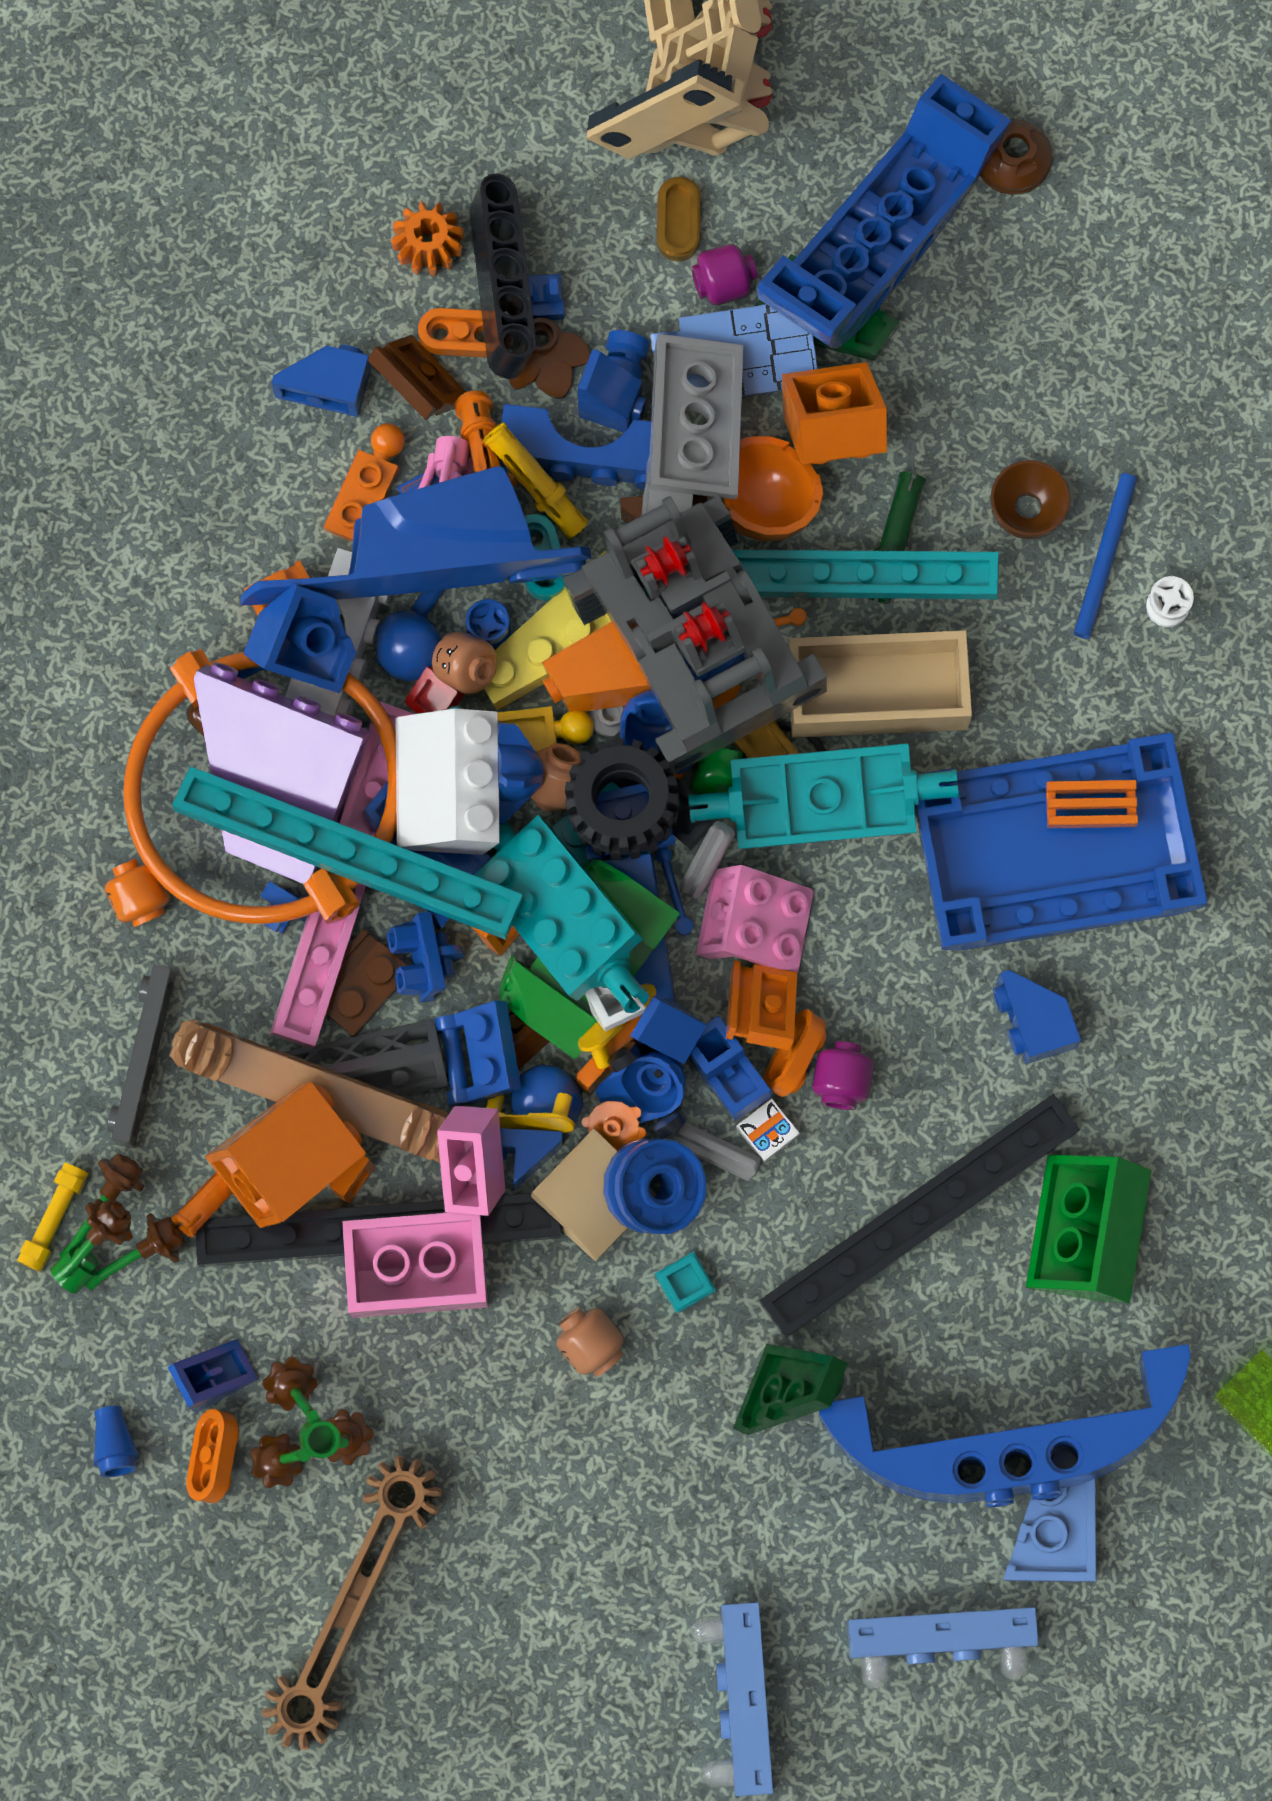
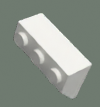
(447, 781)

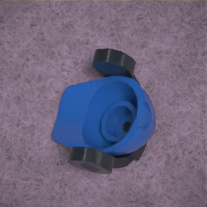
(647, 1081)

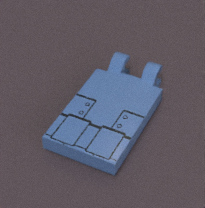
(769, 339)

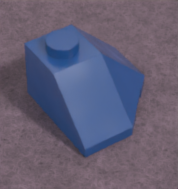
(303, 639)

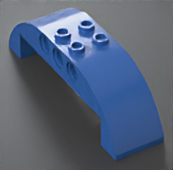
(888, 217)
(1097, 1443)

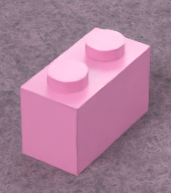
(471, 1160)

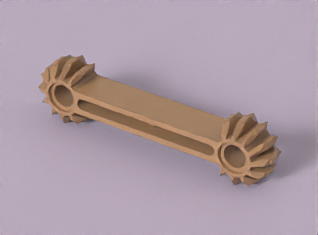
(273, 1074)
(351, 1603)

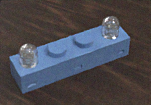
(942, 1633)
(746, 1715)

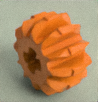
(444, 238)

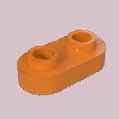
(461, 328)
(788, 1068)
(212, 1456)

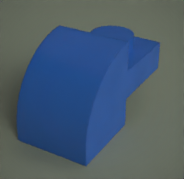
(728, 1070)

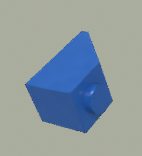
(326, 380)
(609, 394)

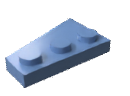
(1058, 1535)

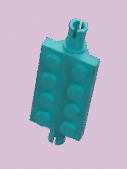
(823, 796)
(565, 914)

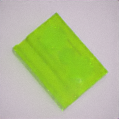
(1249, 1399)

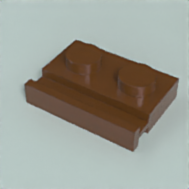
(417, 376)
(362, 983)

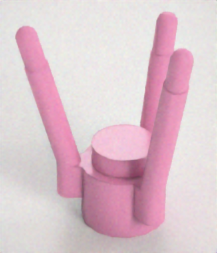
(448, 460)

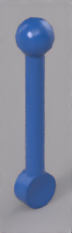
(683, 924)

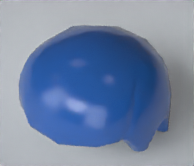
(406, 644)
(643, 720)
(540, 1090)

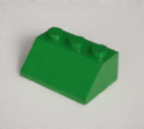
(1089, 1227)

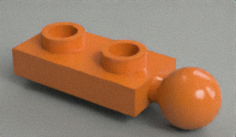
(367, 480)

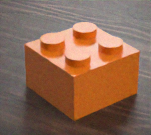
(834, 413)

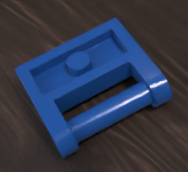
(489, 1052)

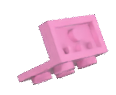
(755, 918)

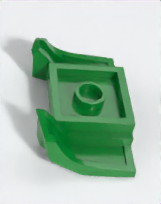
(541, 1000)

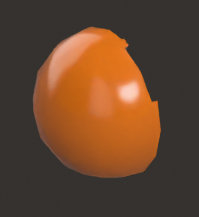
(774, 491)

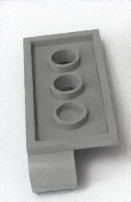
(685, 455)

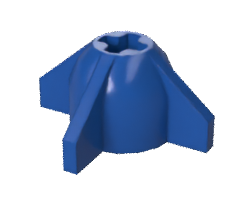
(518, 770)

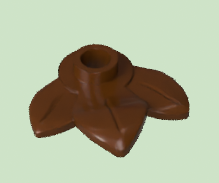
(553, 363)

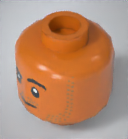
(136, 894)

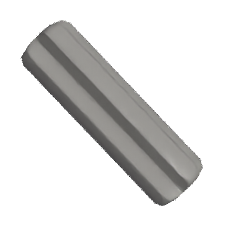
(707, 859)
(718, 1152)

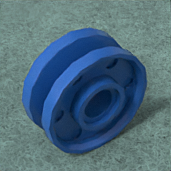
(680, 1190)

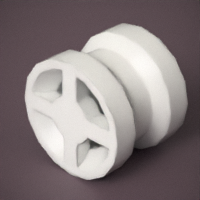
(1173, 592)

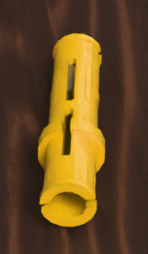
(546, 493)

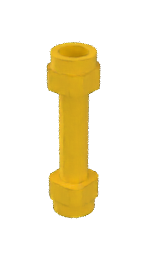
(35, 1252)

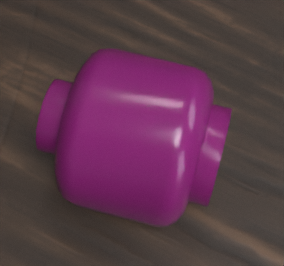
(723, 274)
(843, 1076)

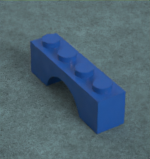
(619, 461)

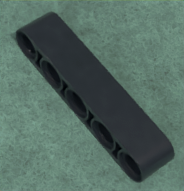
(497, 292)

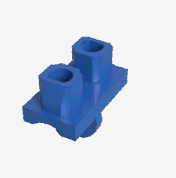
(430, 957)

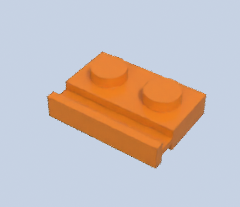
(762, 1005)

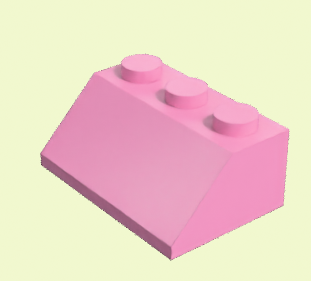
(414, 1264)

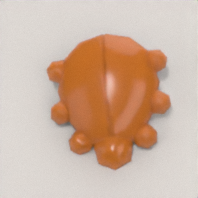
(615, 1123)

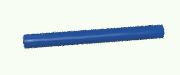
(1105, 556)

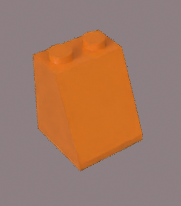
(287, 1154)

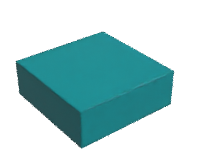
(685, 1282)

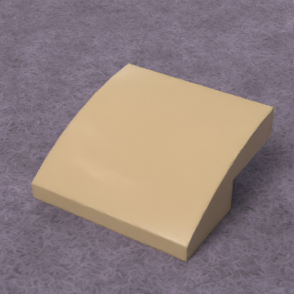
(577, 1199)

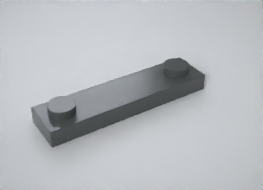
(156, 994)

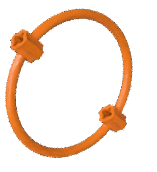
(327, 891)

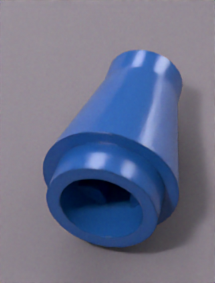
(114, 1446)

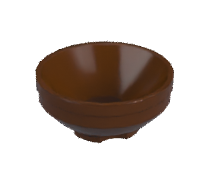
(1020, 174)
(1033, 480)

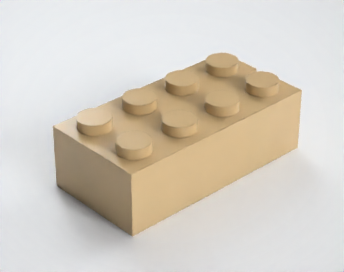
(886, 684)

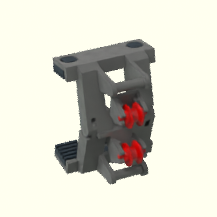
(706, 619)

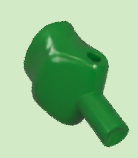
(714, 772)

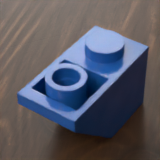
(1038, 1018)

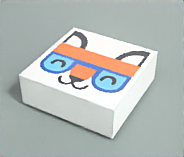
(767, 1130)

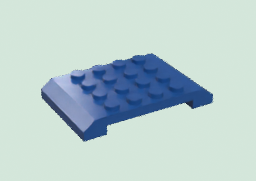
(1012, 879)

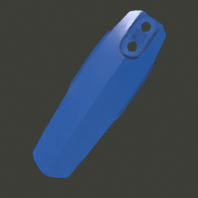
(438, 540)

